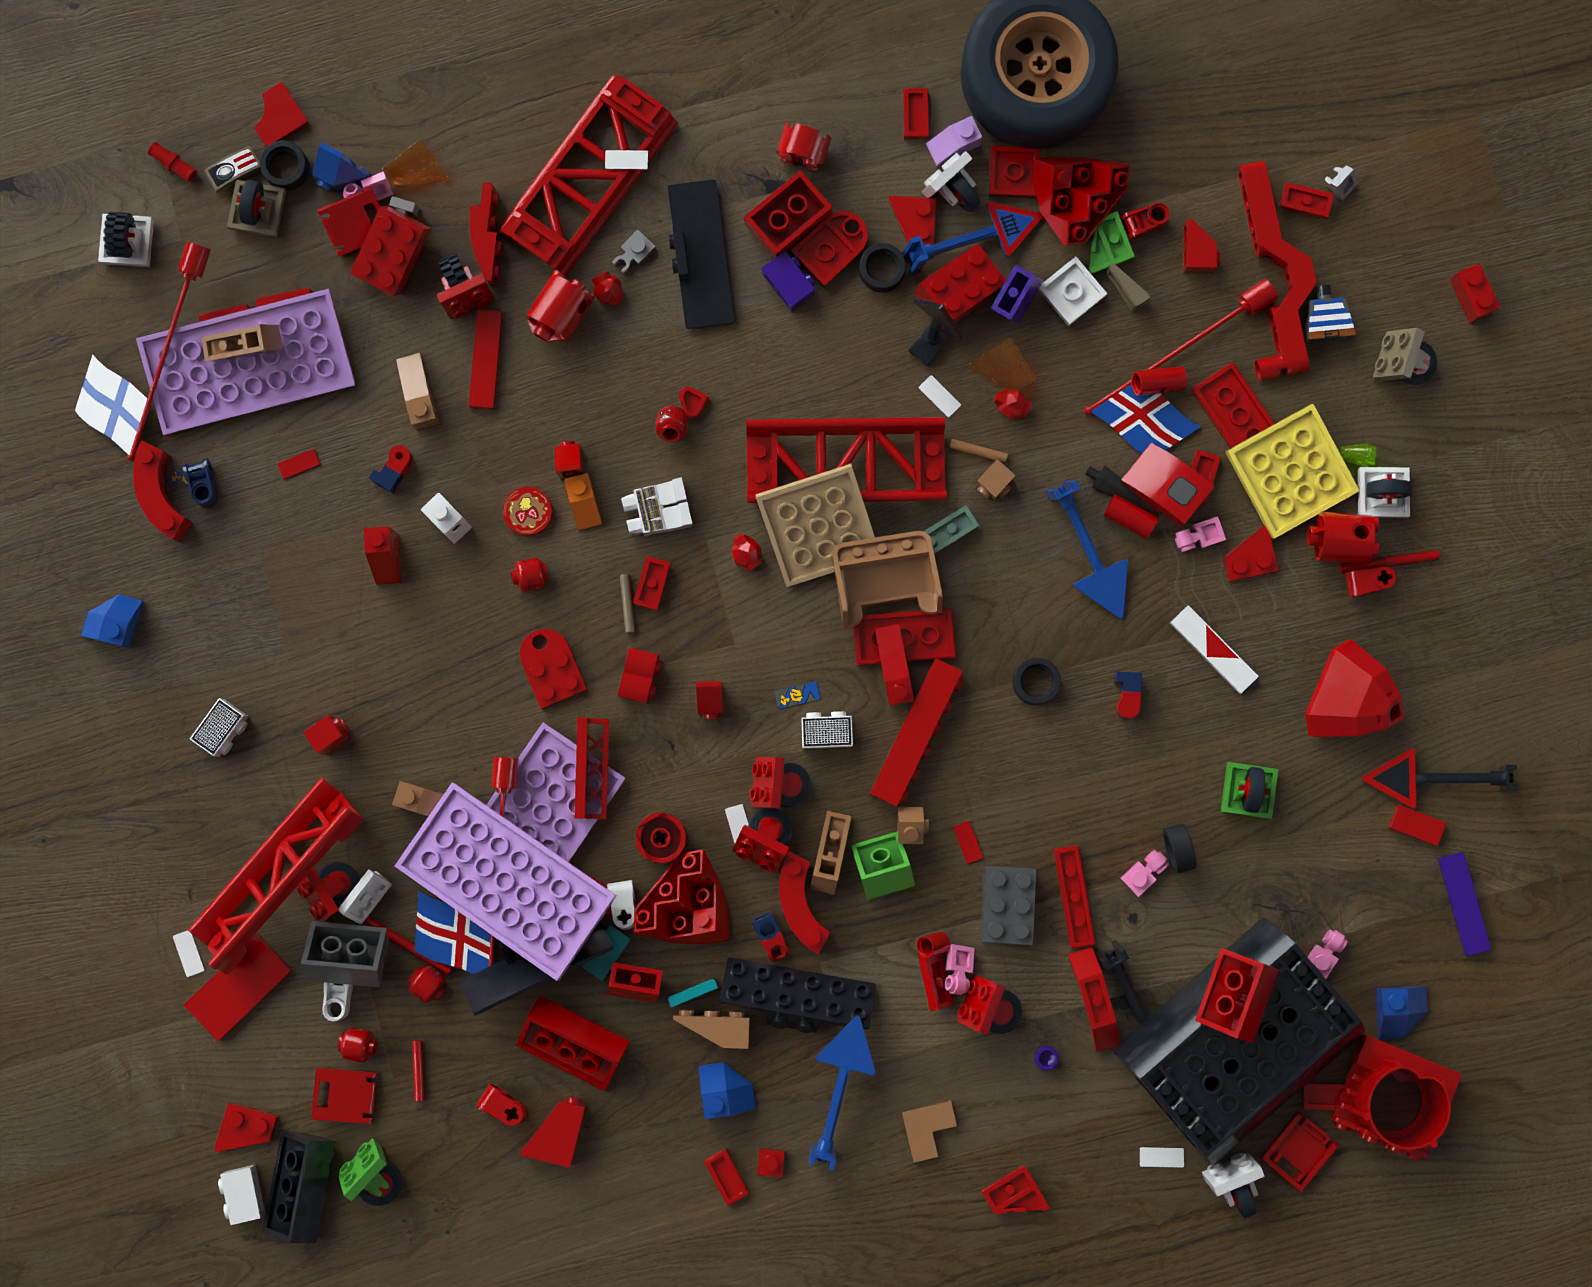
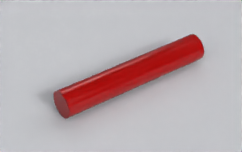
(418, 1074)

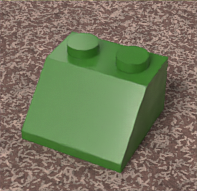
(882, 865)

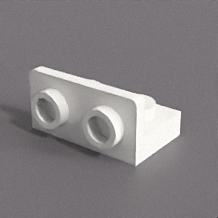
(364, 896)

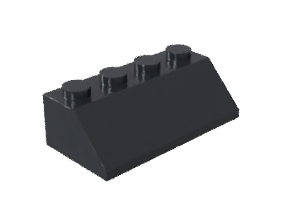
(298, 1187)

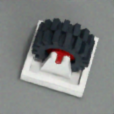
(125, 239)

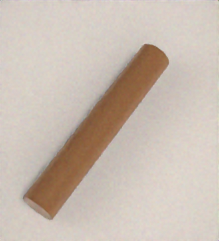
(978, 450)

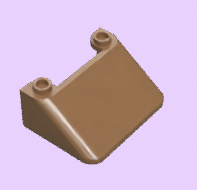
(886, 572)

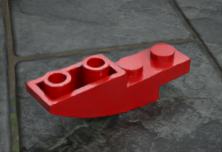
(484, 242)

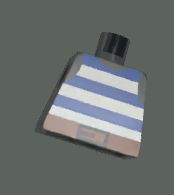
(1327, 318)

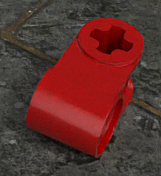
(1140, 222)
(1366, 581)
(498, 1103)

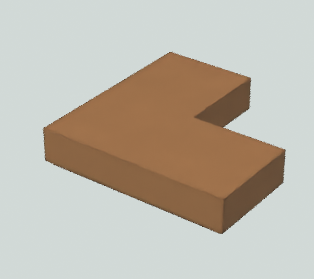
(921, 1124)

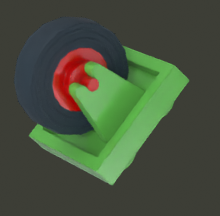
(1249, 790)
(370, 1176)

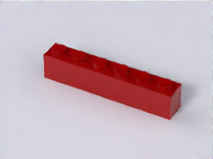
(916, 732)

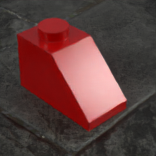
(1199, 250)
(568, 460)
(709, 699)

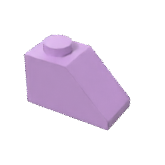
(955, 139)

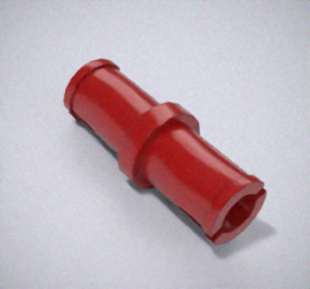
(172, 162)

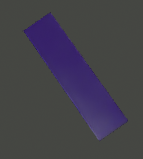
(1464, 903)

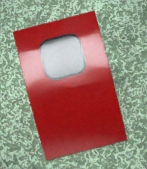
(1167, 484)

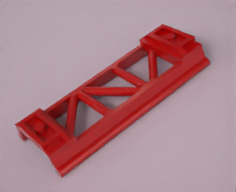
(549, 245)
(928, 453)
(215, 927)

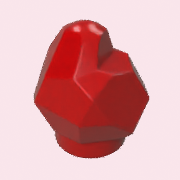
(607, 288)
(1012, 404)
(746, 552)

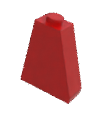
(383, 554)
(559, 1134)

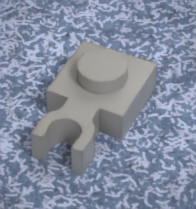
(636, 249)

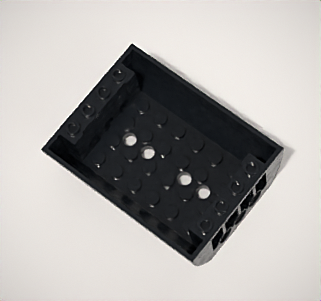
(1176, 1054)

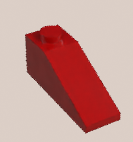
(894, 664)

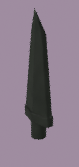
(1110, 483)

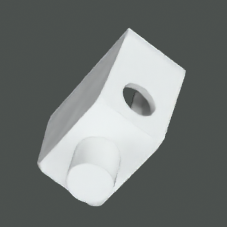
(446, 518)

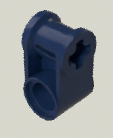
(201, 478)

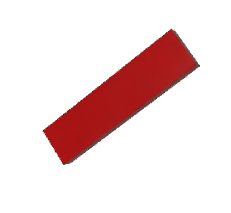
(485, 359)
(1074, 897)

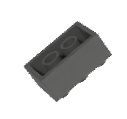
(1008, 905)
(345, 954)

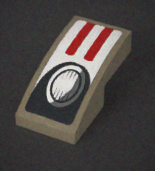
(232, 168)

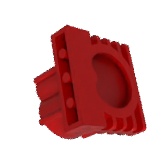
(1435, 1083)

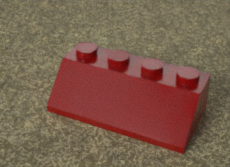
(572, 1043)

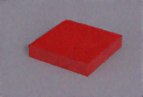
(1012, 171)

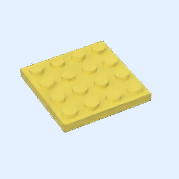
(1292, 471)

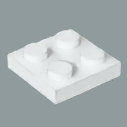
(1072, 291)

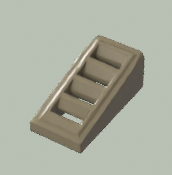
(1129, 290)

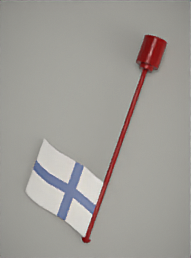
(113, 402)

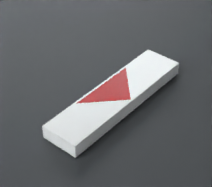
(1213, 649)

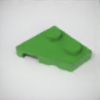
(1109, 245)

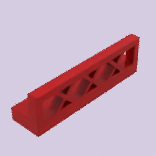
(582, 762)

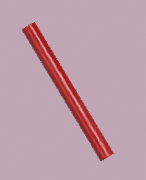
(1392, 561)
(407, 945)

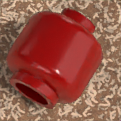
(357, 1045)

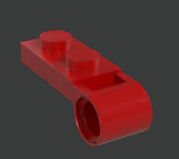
(933, 969)

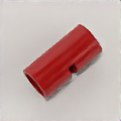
(1159, 380)
(1130, 516)

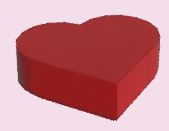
(692, 401)

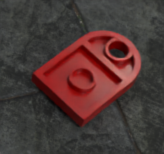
(830, 247)
(551, 669)

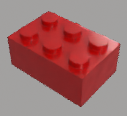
(788, 215)
(390, 250)
(963, 283)

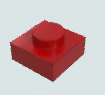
(770, 1162)

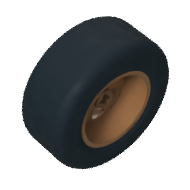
(1039, 119)

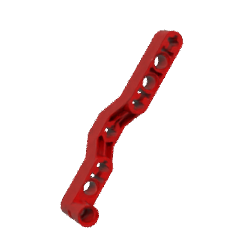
(1297, 268)

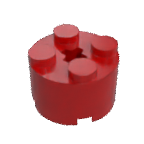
(803, 146)
(647, 834)

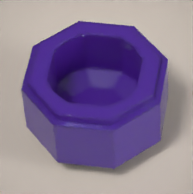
(1046, 1057)

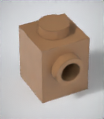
(995, 481)
(911, 825)

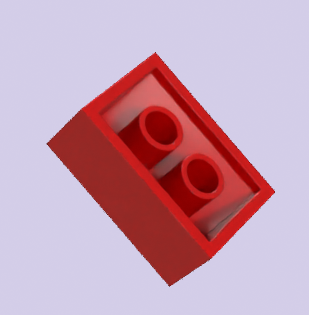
(1237, 995)

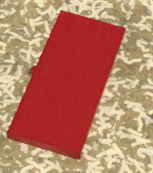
(298, 464)
(968, 842)

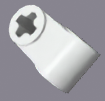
(623, 902)
(337, 994)

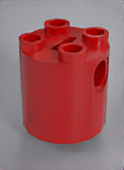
(558, 308)
(1344, 538)

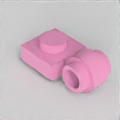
(378, 183)
(1206, 533)
(1139, 877)
(1323, 958)
(960, 961)

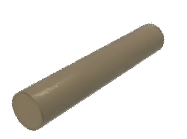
(627, 603)

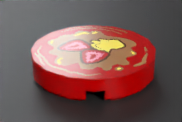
(527, 511)

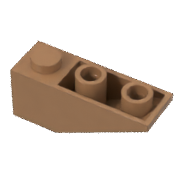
(722, 1030)

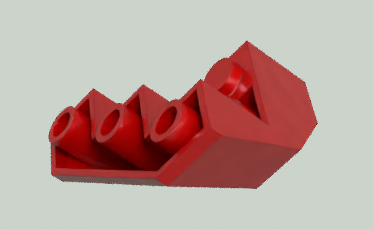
(1078, 193)
(1353, 695)
(685, 904)

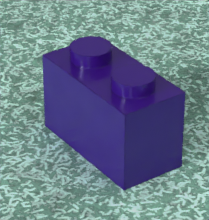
(788, 280)
(1017, 294)

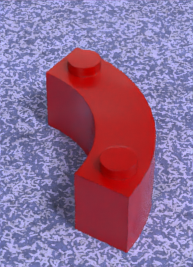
(150, 490)
(795, 906)

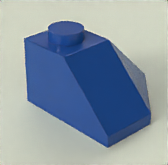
(336, 170)
(114, 621)
(1399, 1010)
(724, 1091)

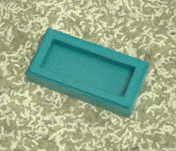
(601, 965)
(693, 992)

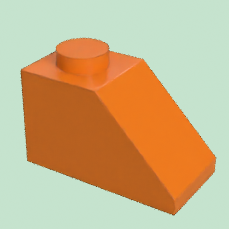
(583, 501)

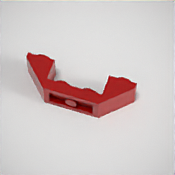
(1095, 998)

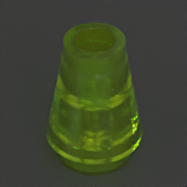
(1359, 454)

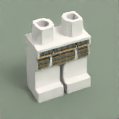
(652, 511)

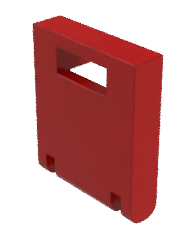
(349, 220)
(348, 1095)
(1302, 1147)

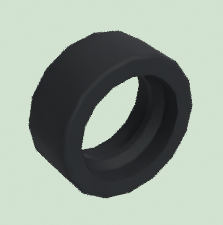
(280, 147)
(882, 248)
(1055, 681)
(1179, 848)

